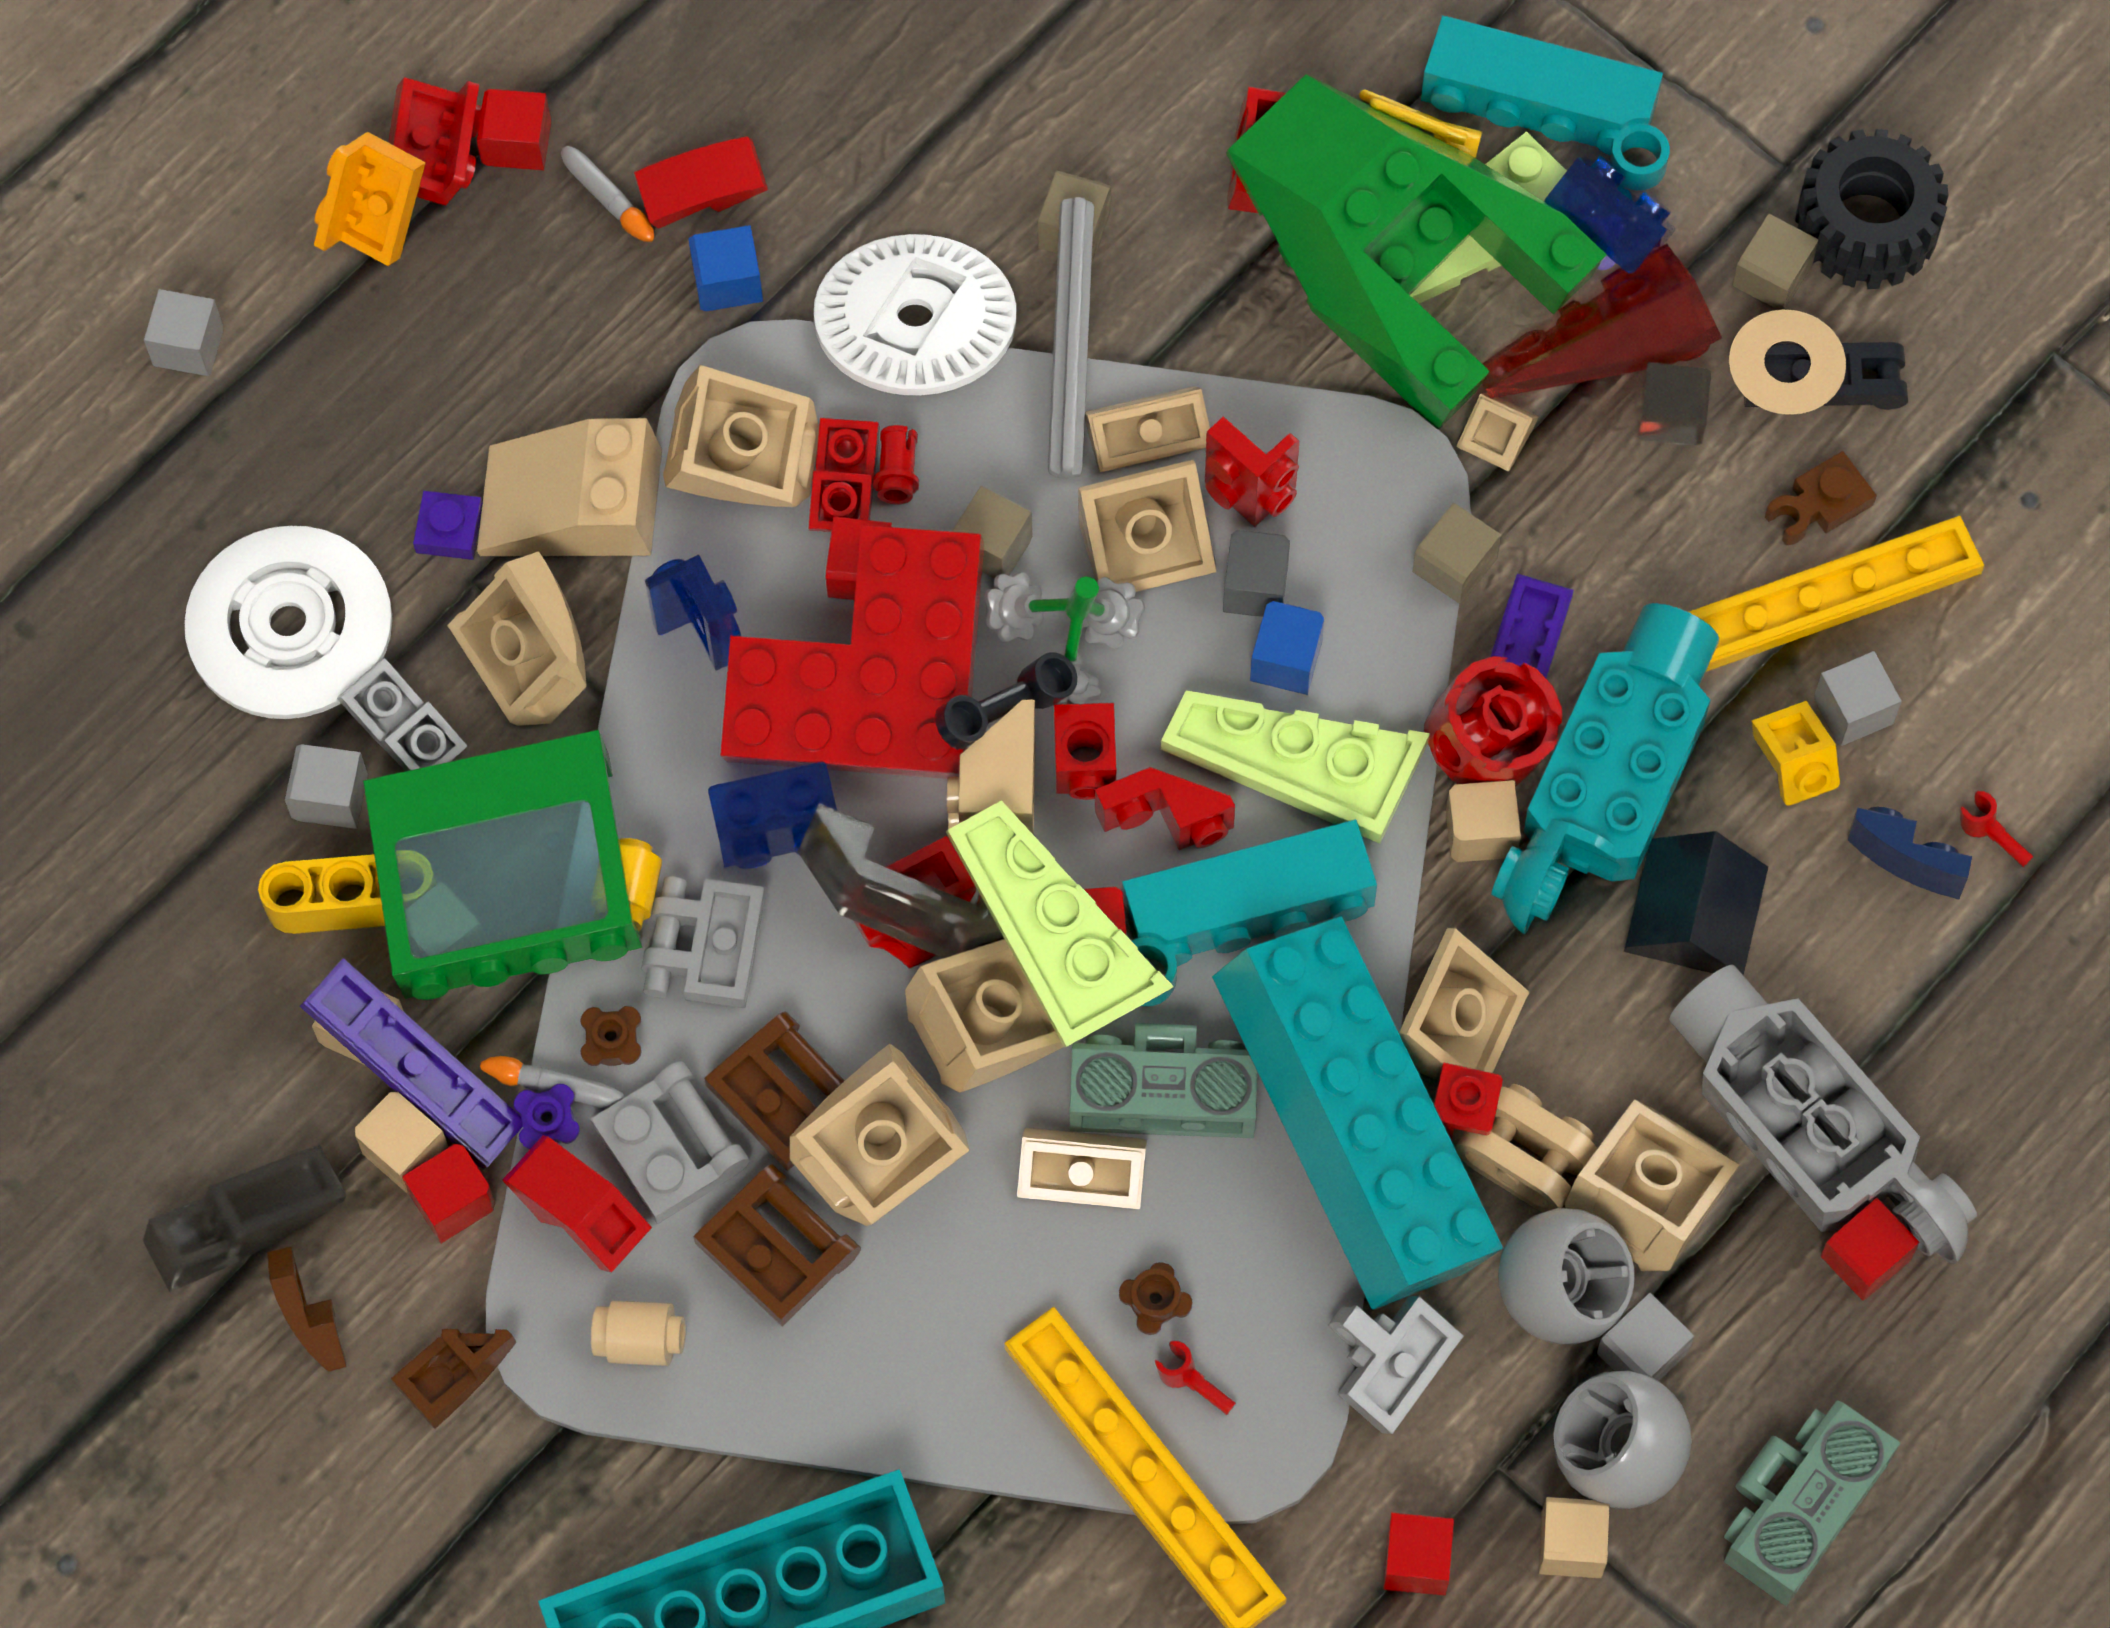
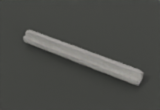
(1070, 338)

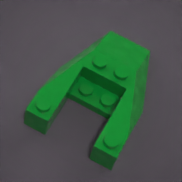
(1374, 211)

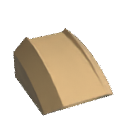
(742, 441)
(524, 642)
(978, 1016)
(877, 1139)
(1652, 1184)

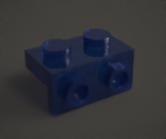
(1609, 213)
(685, 593)
(768, 813)

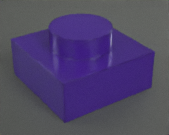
(448, 525)

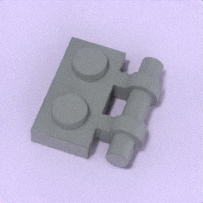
(722, 945)

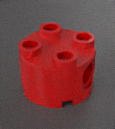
(1494, 722)

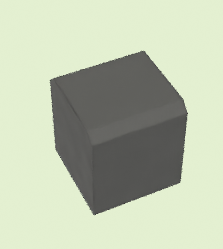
(1255, 572)

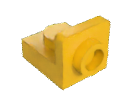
(1798, 752)

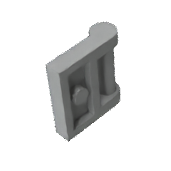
(652, 1153)

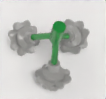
(1100, 606)

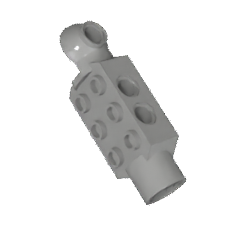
(1814, 1114)

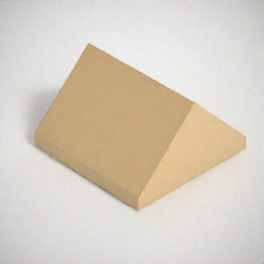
(1147, 527)
(1461, 1009)

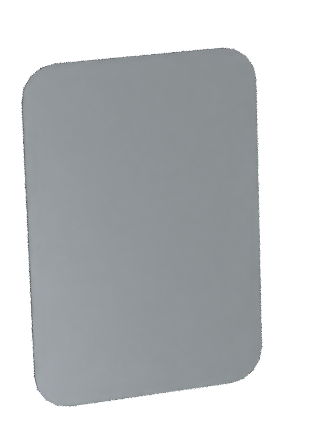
(907, 1343)

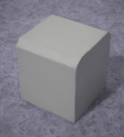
(184, 332)
(1857, 698)
(326, 786)
(1646, 1340)

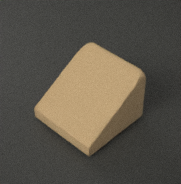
(1497, 431)

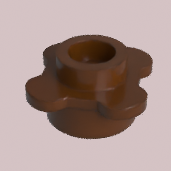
(619, 1051)
(1157, 1280)

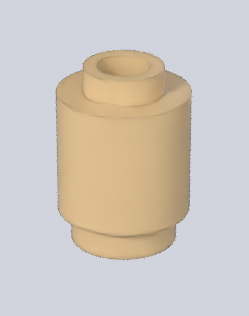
(637, 1333)

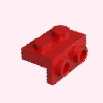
(438, 130)
(1246, 477)

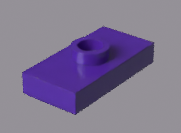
(1533, 623)

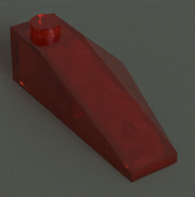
(1634, 321)

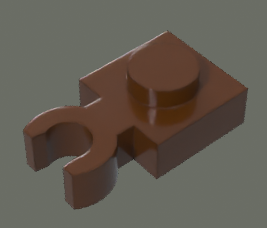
(1824, 494)

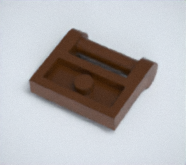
(762, 1093)
(762, 1258)

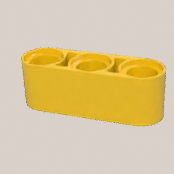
(321, 882)

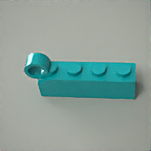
(1548, 91)
(1248, 896)

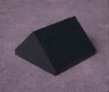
(1697, 902)

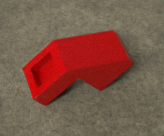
(1189, 809)
(579, 1200)

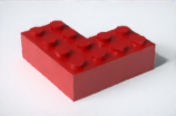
(873, 699)

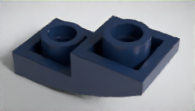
(1888, 842)

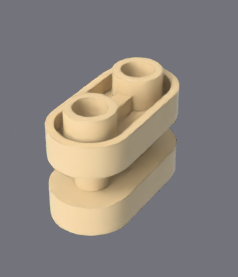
(1560, 1142)

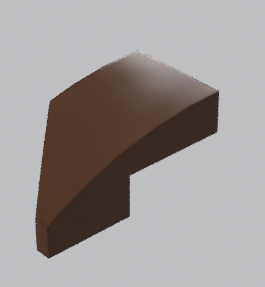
(311, 1323)
(451, 1371)

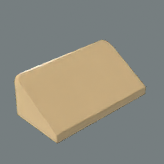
(1148, 428)
(1081, 1168)

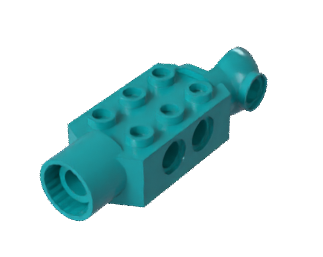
(1613, 763)

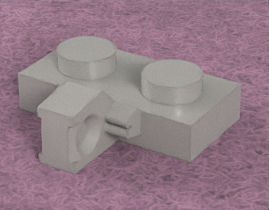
(1392, 1358)

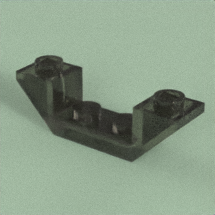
(887, 899)

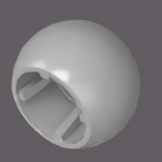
(1566, 1276)
(1622, 1439)

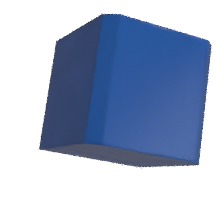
(725, 268)
(1287, 647)

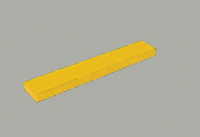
(1841, 590)
(1144, 1472)

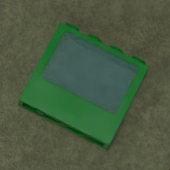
(500, 866)

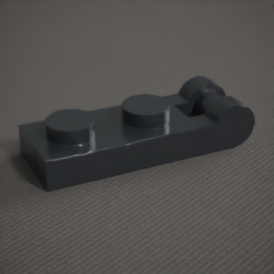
(1792, 363)

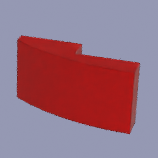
(699, 179)
(843, 472)

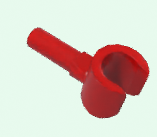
(1990, 827)
(1190, 1377)

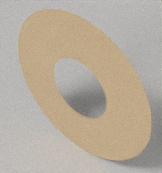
(1799, 397)

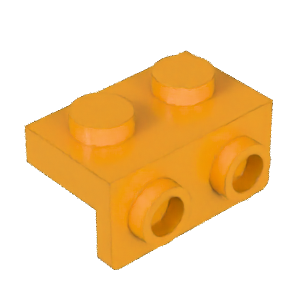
(369, 198)

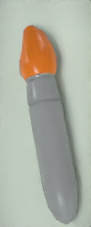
(596, 182)
(514, 1072)

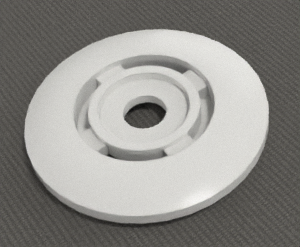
(871, 285)
(295, 672)

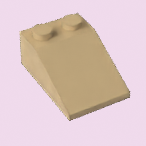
(573, 491)

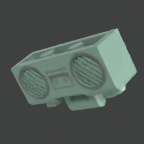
(1163, 1092)
(1829, 1481)

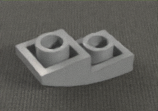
(400, 720)

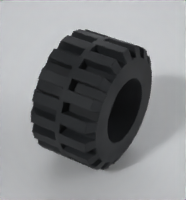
(1878, 169)

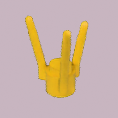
(1454, 135)

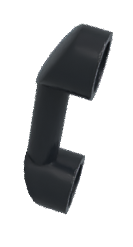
(1044, 680)

